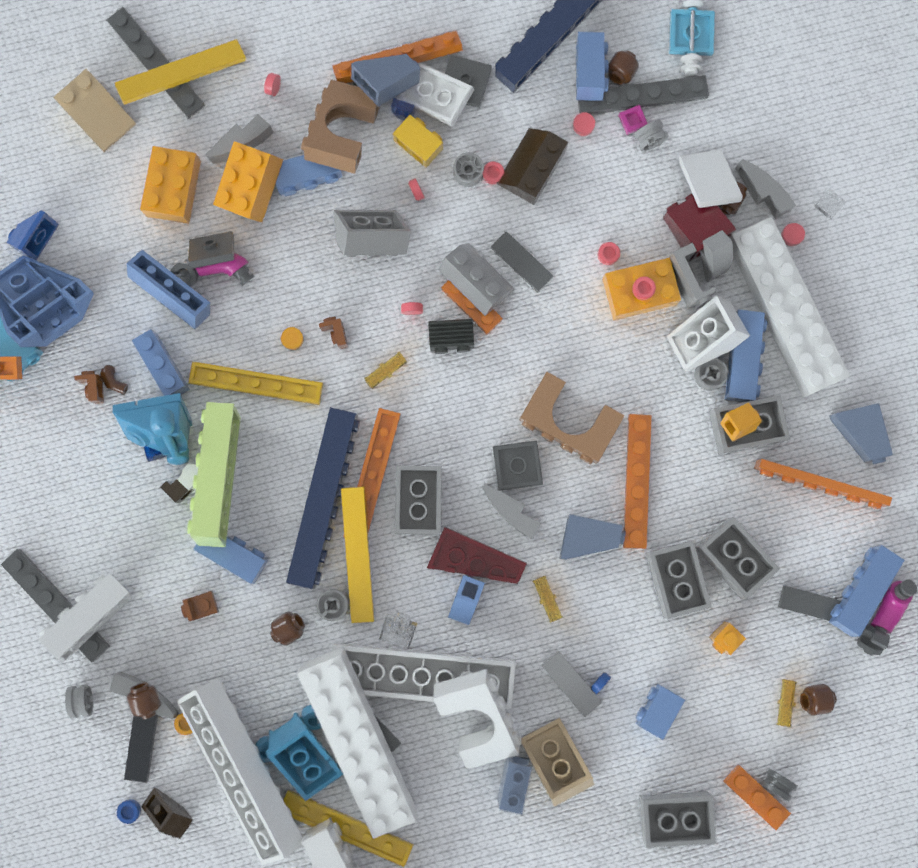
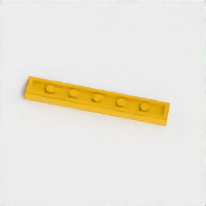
(180, 71)
(255, 383)
(357, 554)
(353, 830)

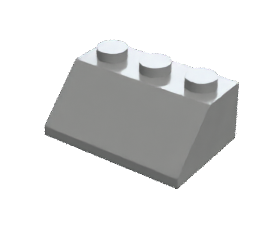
(371, 232)
(475, 278)

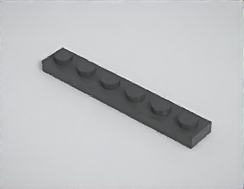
(151, 58)
(648, 95)
(48, 597)

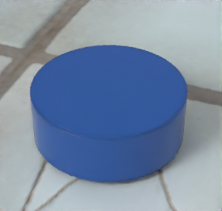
(600, 683)
(128, 811)

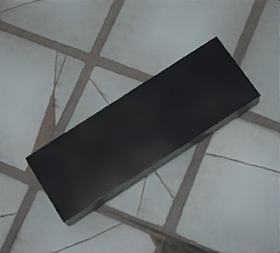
(140, 749)

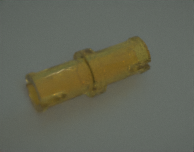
(385, 370)
(547, 599)
(786, 703)

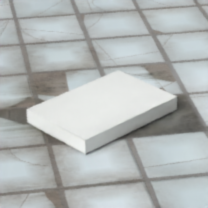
(438, 95)
(710, 178)

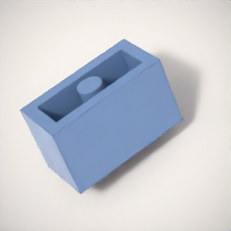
(659, 711)

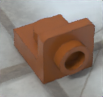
(338, 335)
(94, 386)
(199, 606)

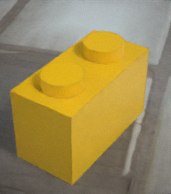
(418, 140)

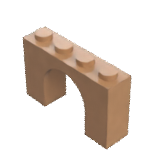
(327, 148)
(589, 444)

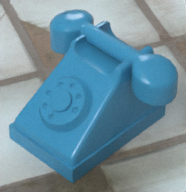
(158, 424)
(300, 754)

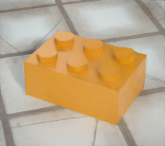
(248, 182)
(170, 184)
(619, 289)

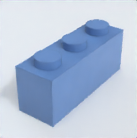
(591, 66)
(303, 174)
(160, 363)
(236, 558)

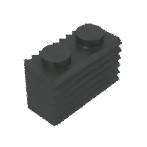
(451, 335)

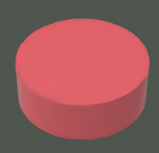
(272, 84)
(584, 124)
(493, 172)
(416, 190)
(793, 234)
(608, 253)
(643, 288)
(412, 308)

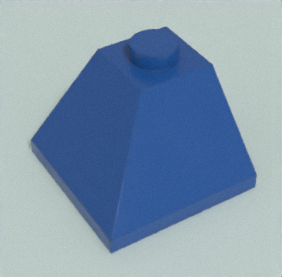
(33, 234)

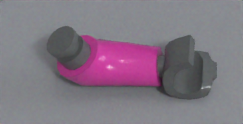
(236, 267)
(892, 608)

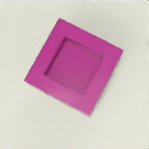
(632, 119)

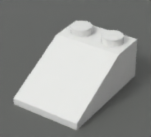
(708, 334)

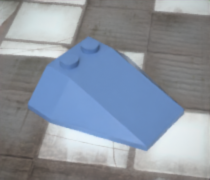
(40, 302)

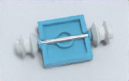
(691, 35)

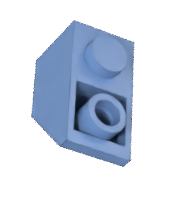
(466, 600)

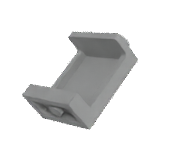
(686, 280)

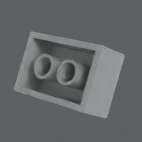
(770, 431)
(418, 500)
(737, 558)
(678, 580)
(677, 819)

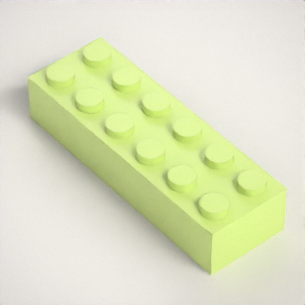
(215, 475)

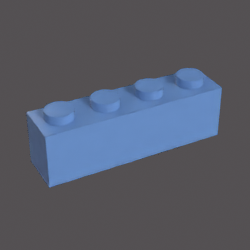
(168, 289)
(744, 360)
(866, 590)

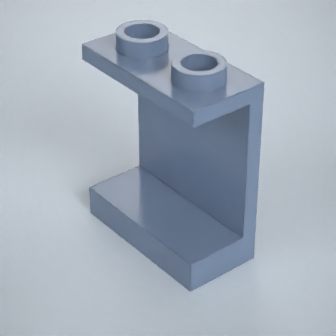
(514, 784)

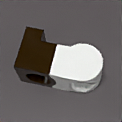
(182, 485)

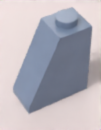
(385, 76)
(865, 432)
(589, 536)

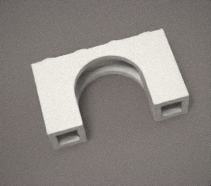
(479, 693)

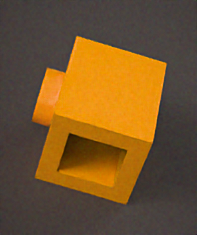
(741, 421)
(726, 638)

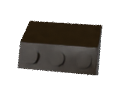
(533, 164)

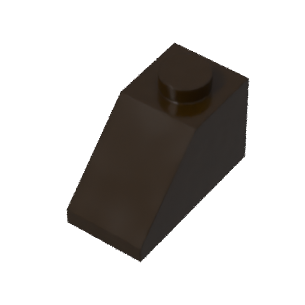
(166, 814)

